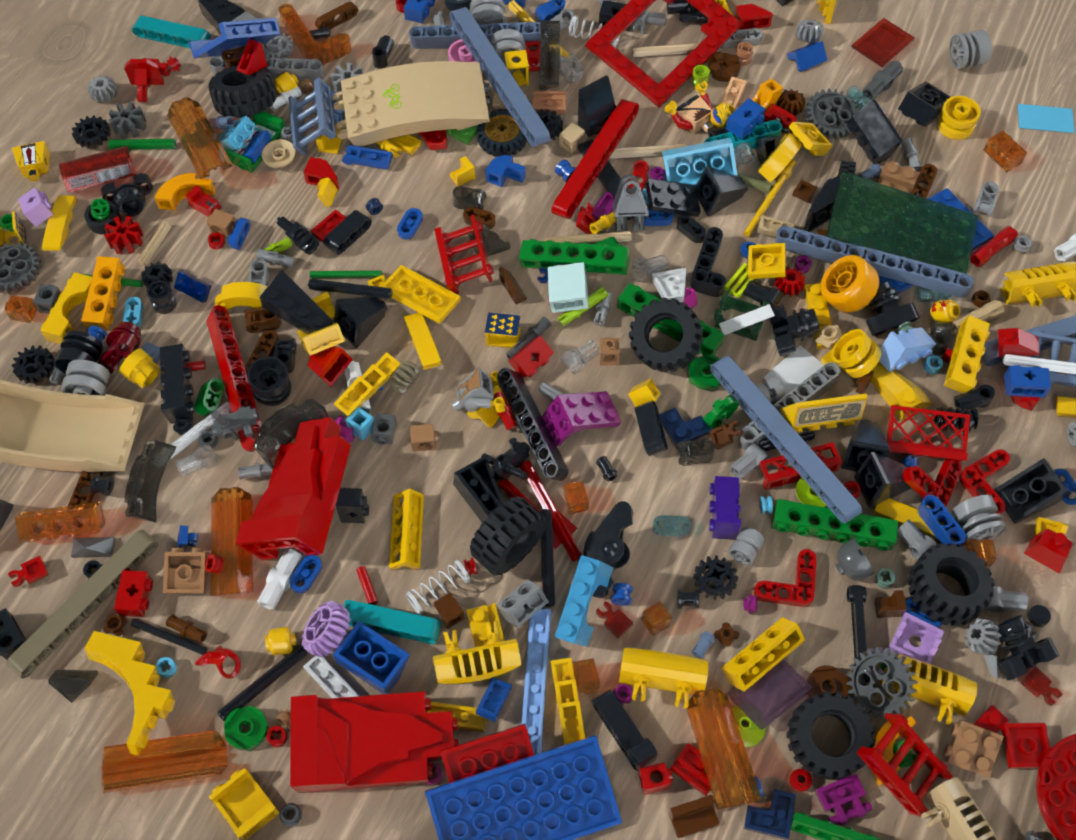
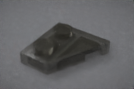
(491, 240)

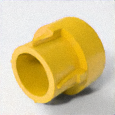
(140, 368)

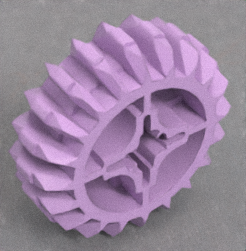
(325, 629)

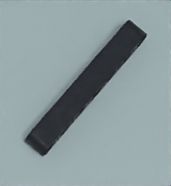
(526, 413)

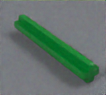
(143, 143)

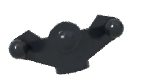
(607, 542)

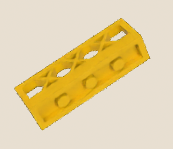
(409, 528)

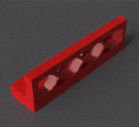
(790, 475)

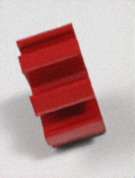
(123, 235)

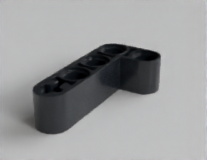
(707, 258)
(637, 750)

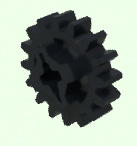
(552, 122)
(91, 132)
(33, 364)
(710, 584)

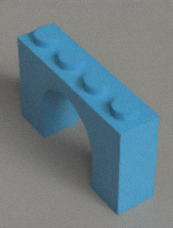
(573, 621)

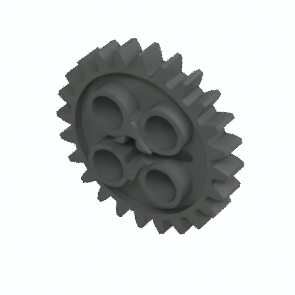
(831, 108)
(17, 266)
(896, 672)

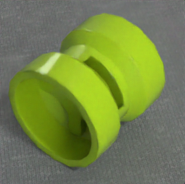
(700, 74)

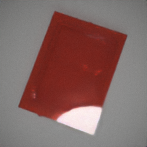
(882, 42)

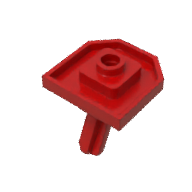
(143, 74)

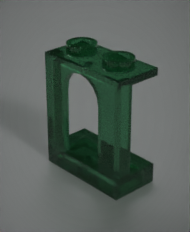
(732, 303)

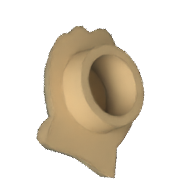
(829, 335)

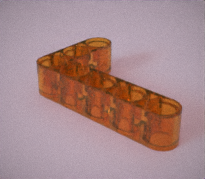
(325, 50)

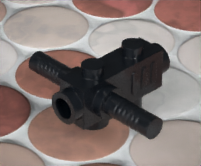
(507, 463)

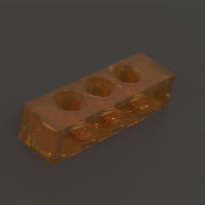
(27, 521)

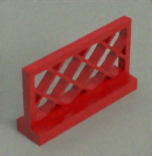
(930, 450)

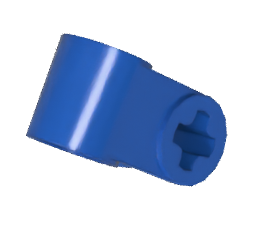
(550, 9)

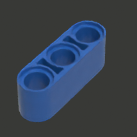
(940, 513)

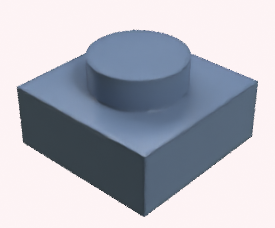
(152, 350)

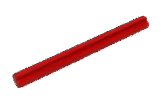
(547, 503)

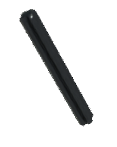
(349, 288)
(547, 558)
(263, 681)

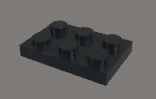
(672, 197)

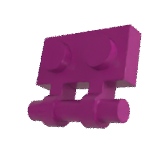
(840, 793)

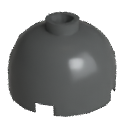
(853, 562)

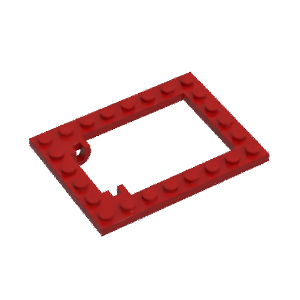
(719, 30)

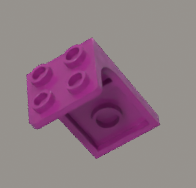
(579, 412)

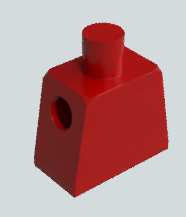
(329, 364)
(1049, 549)

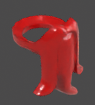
(218, 657)

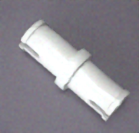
(283, 98)

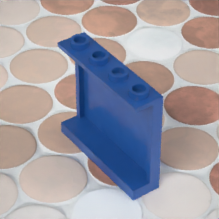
(235, 35)

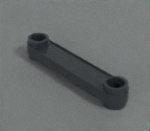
(857, 596)

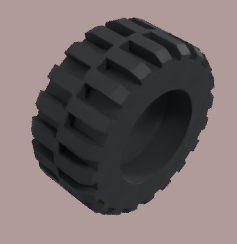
(242, 94)
(652, 315)
(507, 535)
(963, 567)
(852, 717)

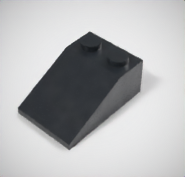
(923, 103)
(595, 105)
(822, 207)
(1032, 491)

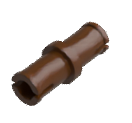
(186, 628)

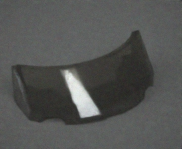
(549, 54)
(283, 428)
(145, 480)

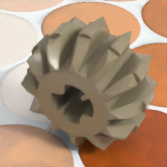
(404, 376)

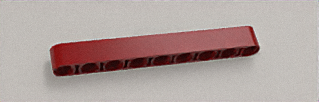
(595, 159)
(232, 369)

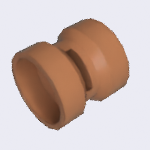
(744, 52)

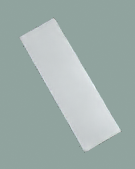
(746, 319)

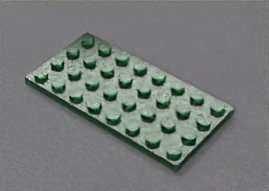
(901, 224)

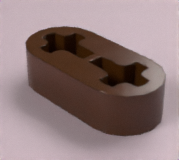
(481, 215)

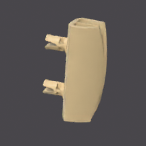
(957, 812)

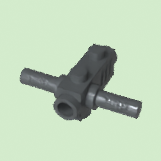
(228, 425)

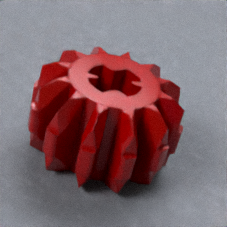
(792, 283)

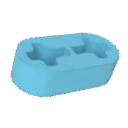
(137, 313)

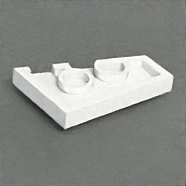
(671, 283)

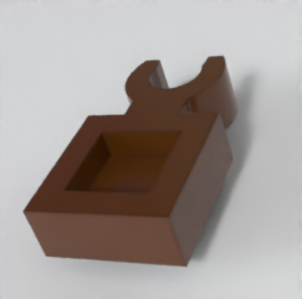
(723, 434)

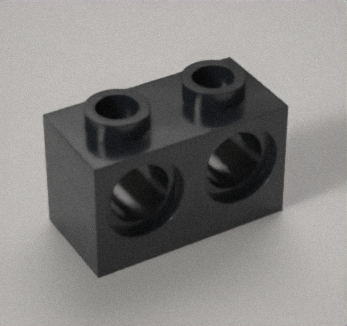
(9, 632)

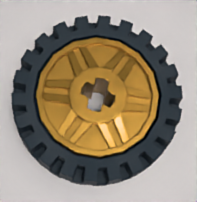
(501, 134)

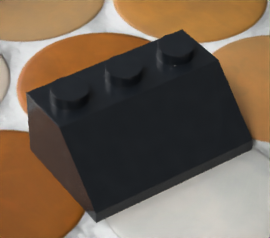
(874, 132)

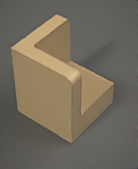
(569, 137)

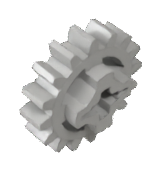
(278, 47)

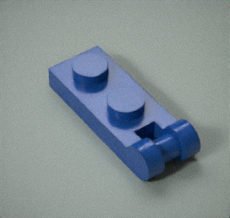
(367, 157)

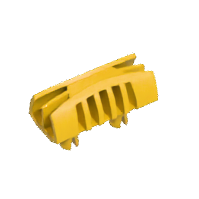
(1040, 283)
(476, 663)
(663, 672)
(940, 689)

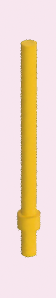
(784, 175)

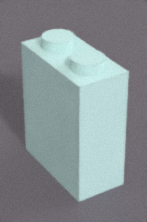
(567, 287)

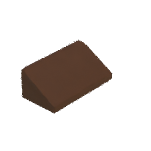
(511, 286)

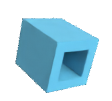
(361, 423)

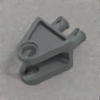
(629, 203)

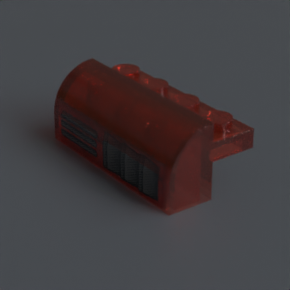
(97, 169)

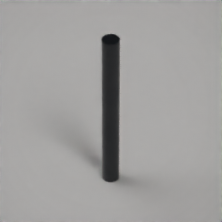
(169, 636)

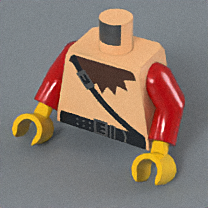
(694, 113)

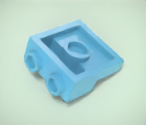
(234, 137)

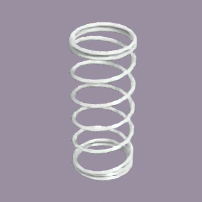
(575, 20)
(459, 568)

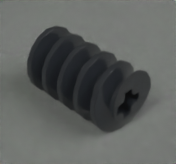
(939, 420)

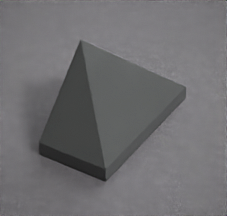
(92, 547)

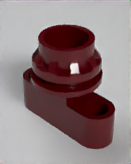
(121, 343)

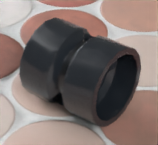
(161, 297)

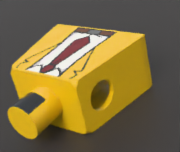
(32, 159)

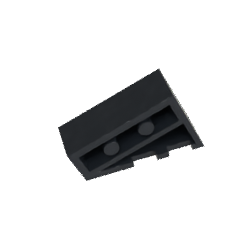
(478, 487)

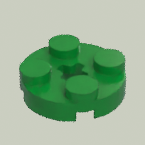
(698, 378)
(721, 409)
(248, 740)

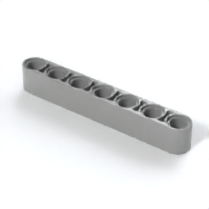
(301, 68)
(806, 388)

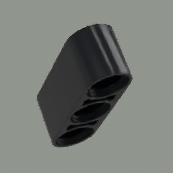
(347, 232)
(651, 428)

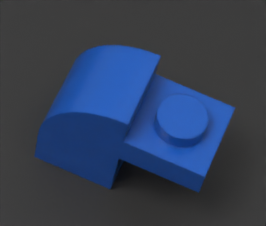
(503, 167)

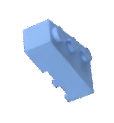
(905, 348)

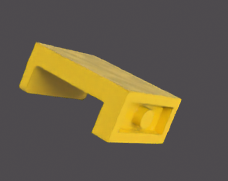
(243, 804)

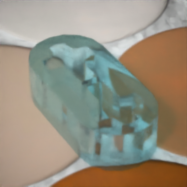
(671, 526)

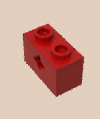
(522, 360)
(133, 593)

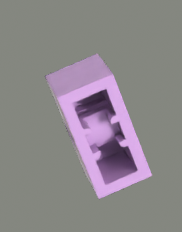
(35, 206)

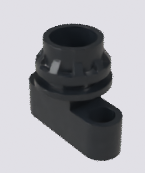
(129, 196)
(889, 311)
(791, 327)
(1023, 648)

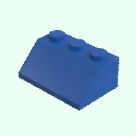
(371, 658)

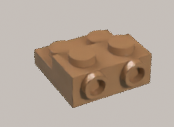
(898, 176)
(185, 571)
(973, 748)

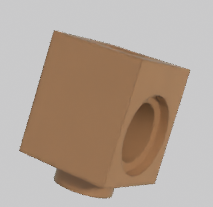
(221, 223)
(609, 351)
(423, 437)

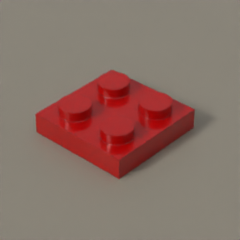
(1025, 744)

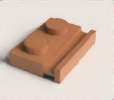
(549, 100)

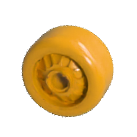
(849, 284)

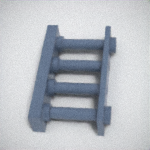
(324, 116)
(1055, 378)

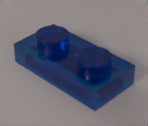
(192, 286)

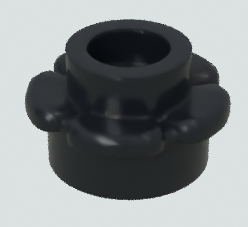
(182, 430)

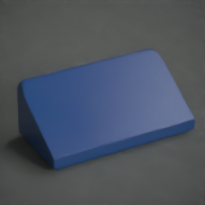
(256, 145)

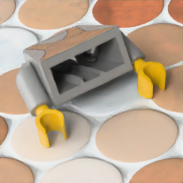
(477, 392)

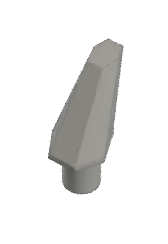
(438, 20)
(992, 662)

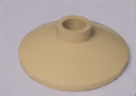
(278, 153)

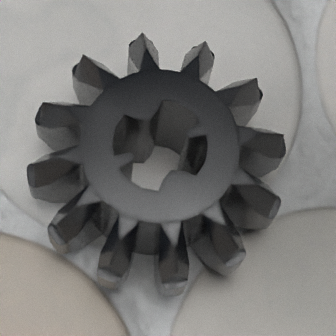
(157, 272)

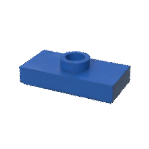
(494, 699)

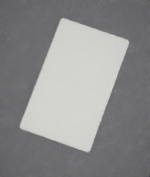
(795, 369)

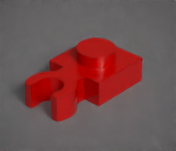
(31, 572)

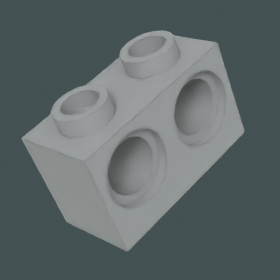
(522, 603)

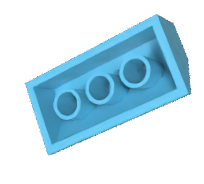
(688, 162)

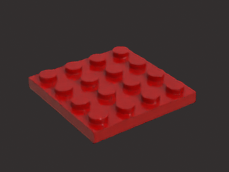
(486, 753)

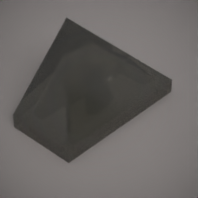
(72, 682)

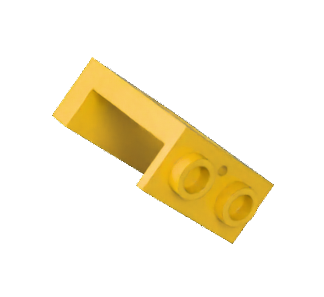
(315, 341)

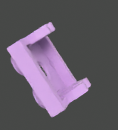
(913, 626)

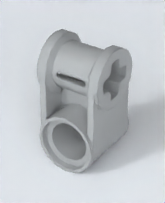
(987, 198)
(256, 276)

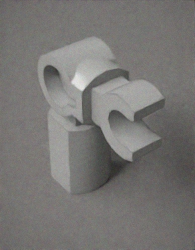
(651, 18)

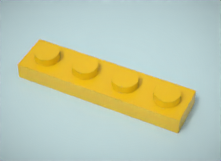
(815, 300)

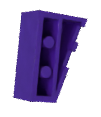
(725, 508)

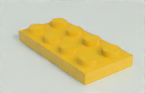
(421, 294)

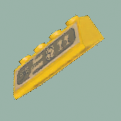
(825, 412)

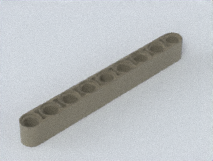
(80, 605)

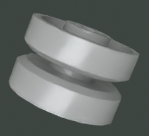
(488, 11)
(506, 41)
(85, 378)

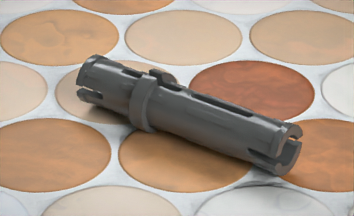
(532, 333)

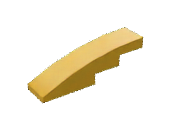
(58, 224)
(422, 341)
(367, 384)
(567, 700)

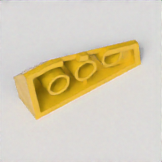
(898, 390)

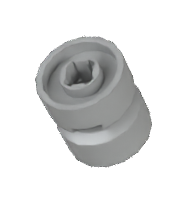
(772, 389)
(747, 545)

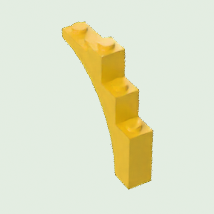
(126, 660)

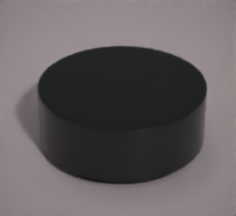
(1039, 615)

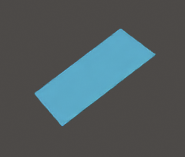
(1046, 118)

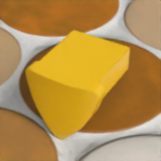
(327, 191)
(1042, 524)

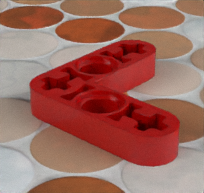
(949, 470)
(980, 476)
(795, 591)

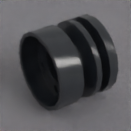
(77, 346)
(269, 381)

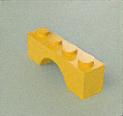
(72, 295)

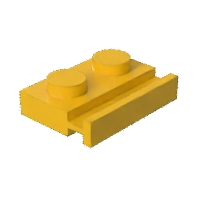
(478, 617)

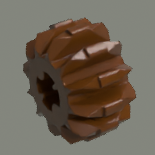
(791, 101)

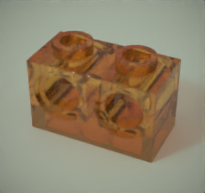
(1005, 151)

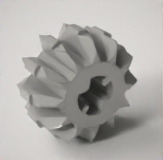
(809, 30)
(102, 89)
(982, 636)

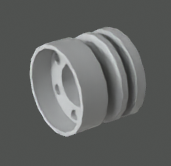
(970, 49)
(979, 518)

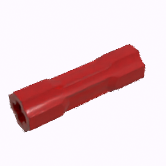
(1001, 240)

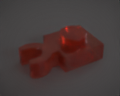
(615, 621)
(1039, 684)

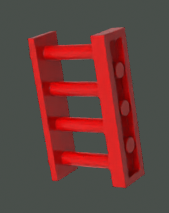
(447, 252)
(887, 771)

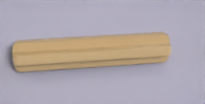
(154, 243)

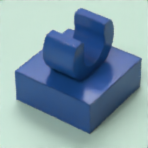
(186, 538)

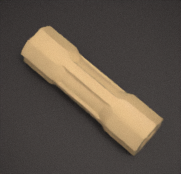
(987, 312)

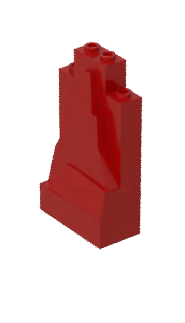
(300, 493)
(366, 741)

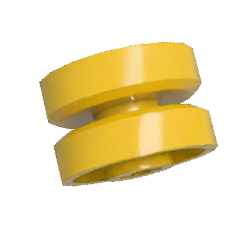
(958, 117)
(856, 353)

